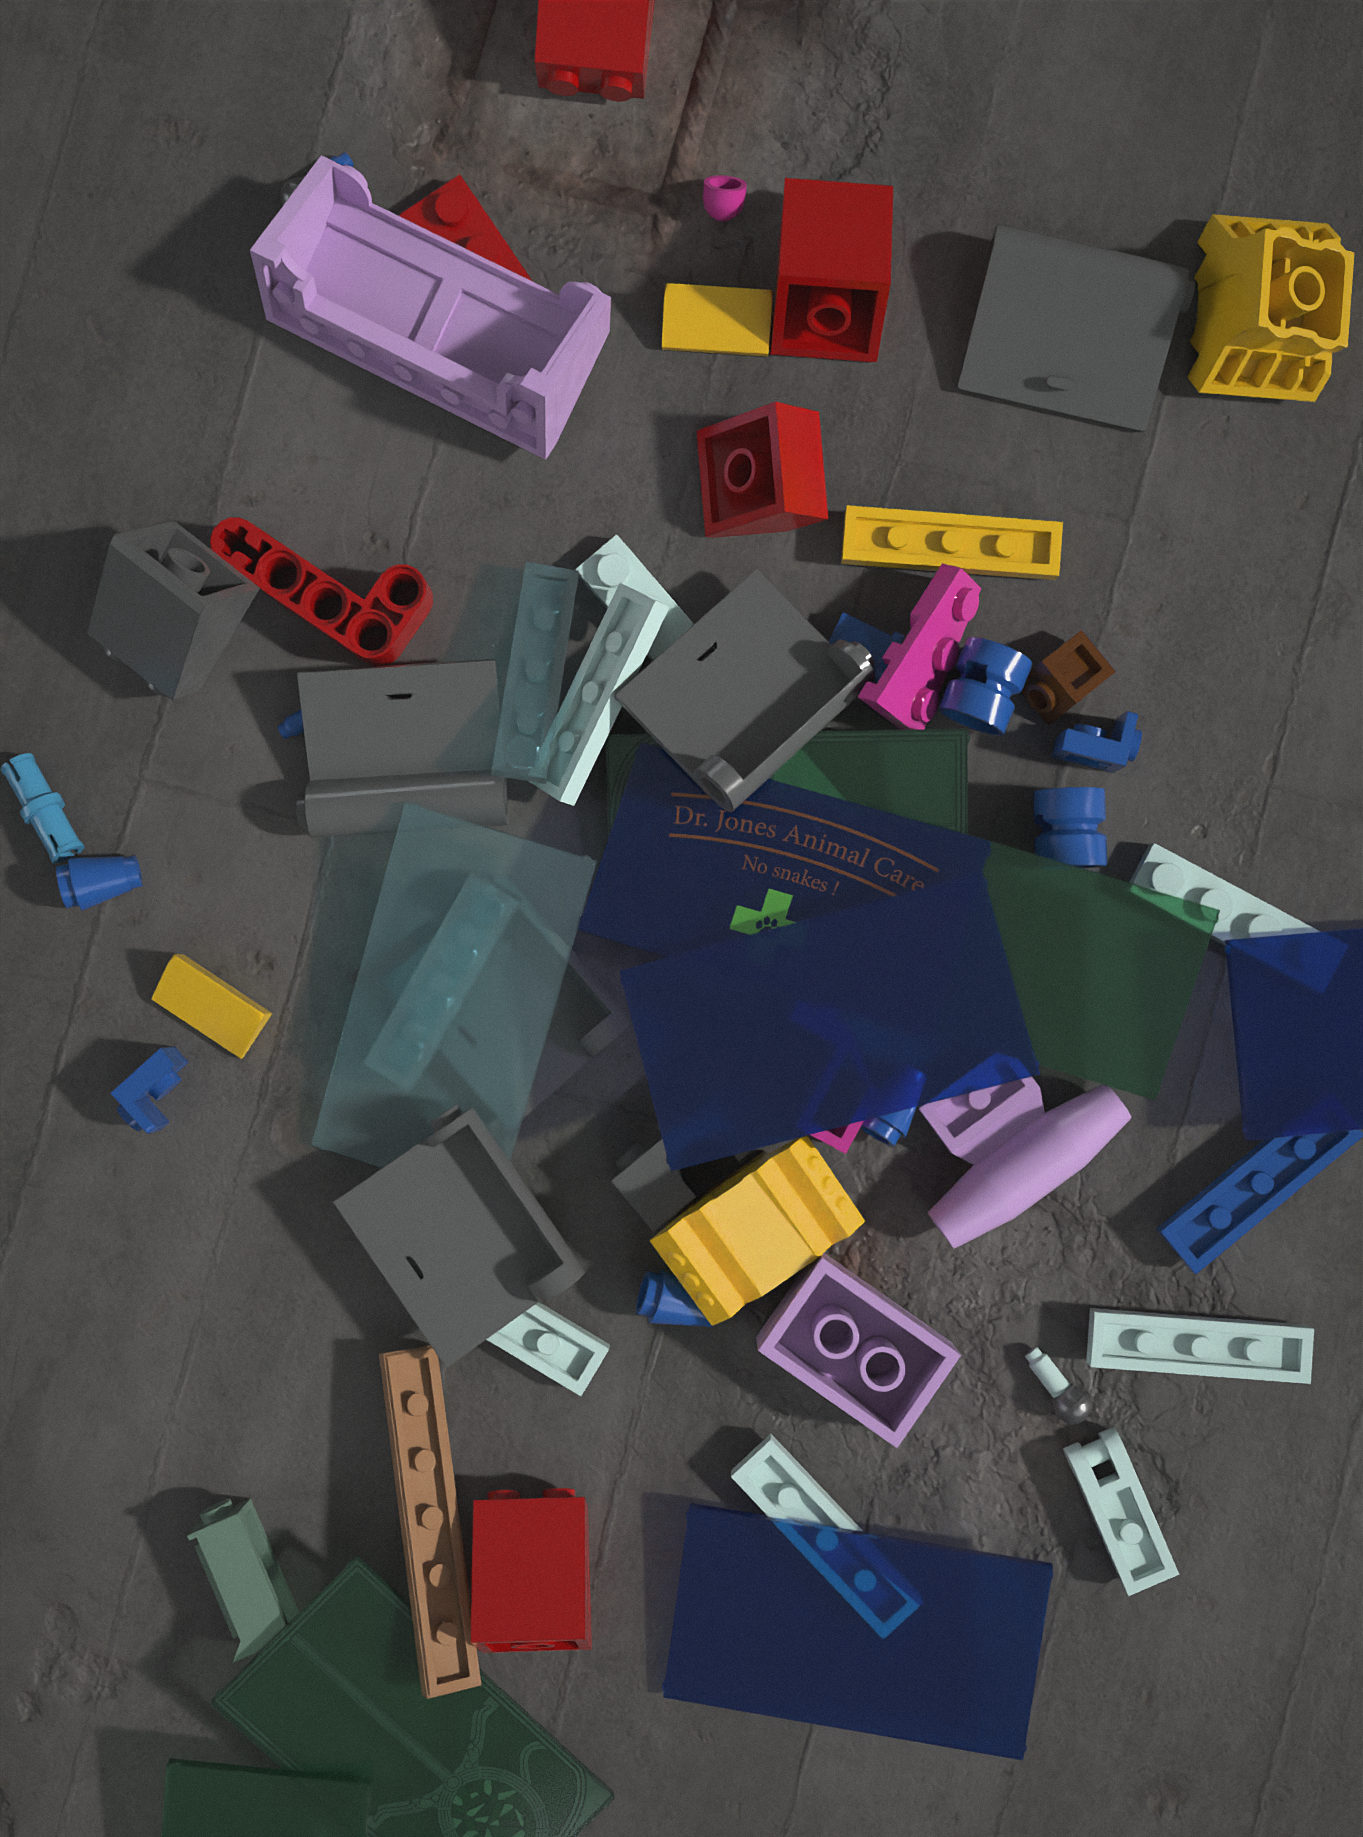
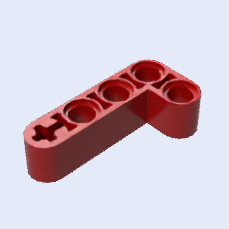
(315, 586)

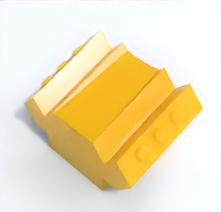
(1270, 307)
(757, 1228)

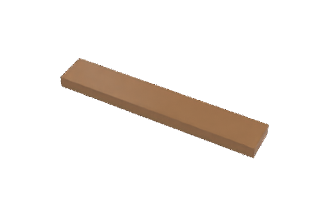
(429, 1521)

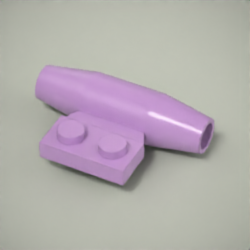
(1015, 1150)

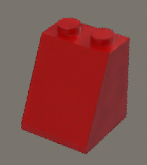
(594, 47)
(832, 269)
(531, 1573)

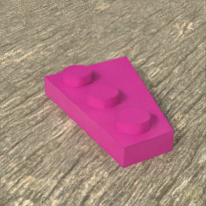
(919, 665)

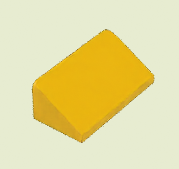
(717, 319)
(210, 1005)

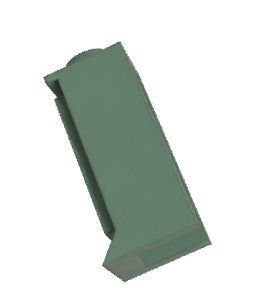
(243, 1574)

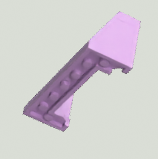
(428, 310)

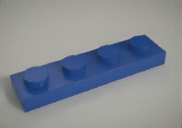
(1249, 1193)

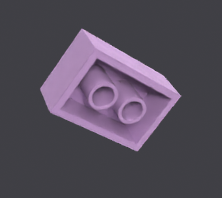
(857, 1348)

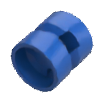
(985, 684)
(1070, 825)

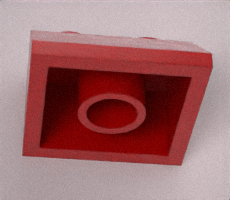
(762, 472)

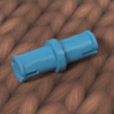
(42, 808)

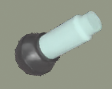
(1069, 1401)

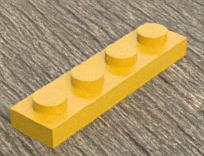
(966, 541)

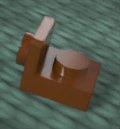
(1065, 677)

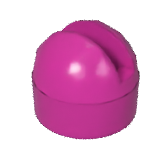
(724, 196)

